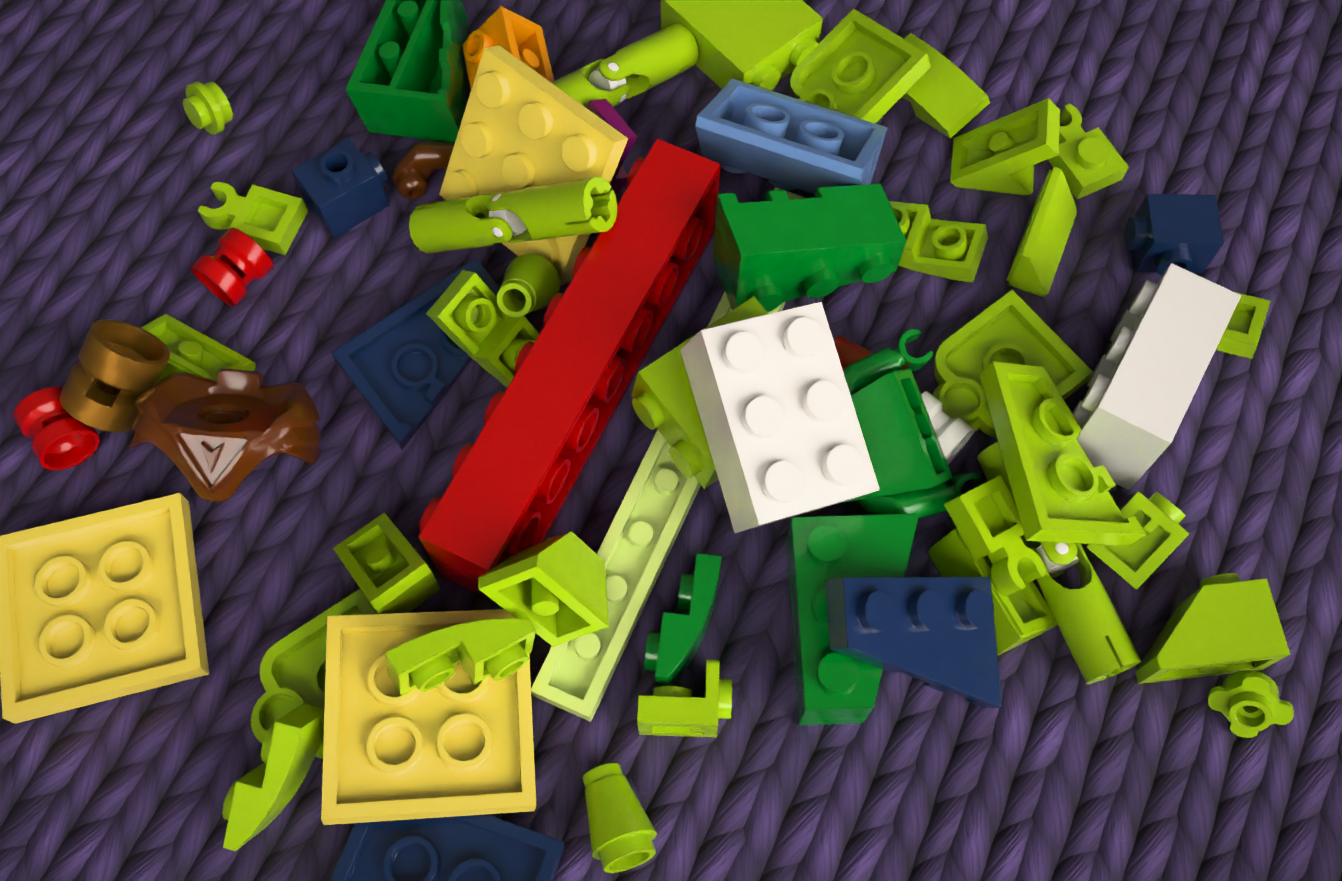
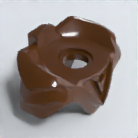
(225, 426)

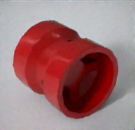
(232, 266)
(56, 435)

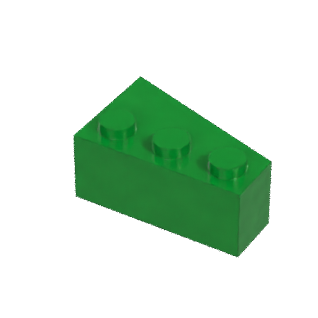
(413, 71)
(804, 245)
(828, 683)

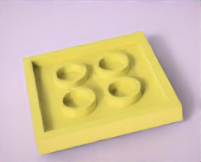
(528, 135)
(99, 608)
(420, 752)

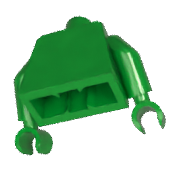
(900, 435)

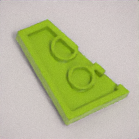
(1048, 471)

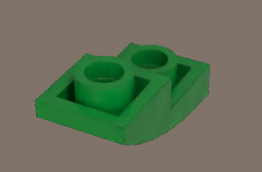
(681, 634)

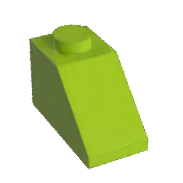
(554, 586)
(1218, 632)

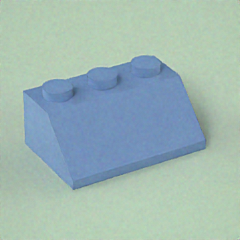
(787, 139)

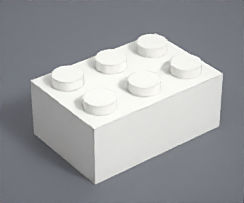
(1151, 372)
(778, 416)

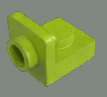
(1163, 535)
(677, 713)

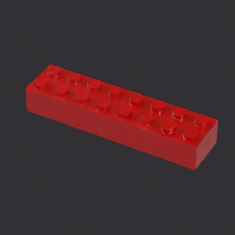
(576, 371)

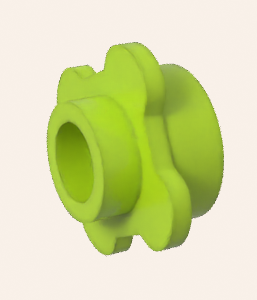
(1245, 690)

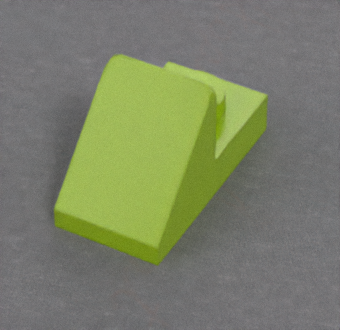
(1004, 151)
(387, 567)

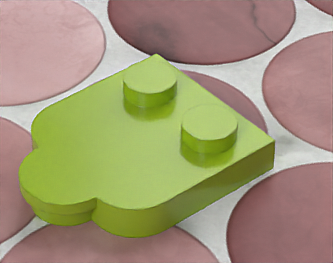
(859, 69)
(1007, 334)
(296, 668)

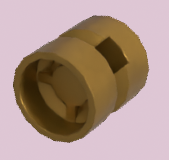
(113, 371)

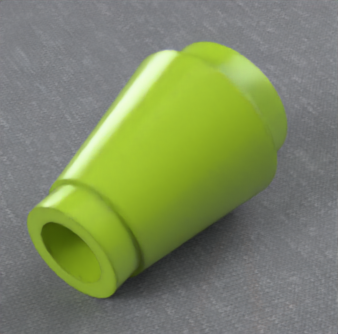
(527, 285)
(616, 820)

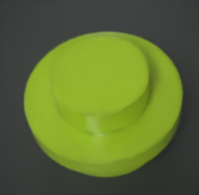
(207, 107)

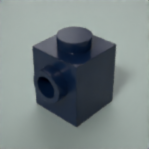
(342, 186)
(1174, 231)

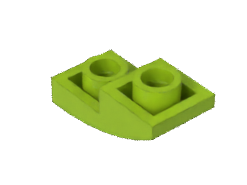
(944, 94)
(939, 246)
(478, 326)
(481, 646)
(267, 790)

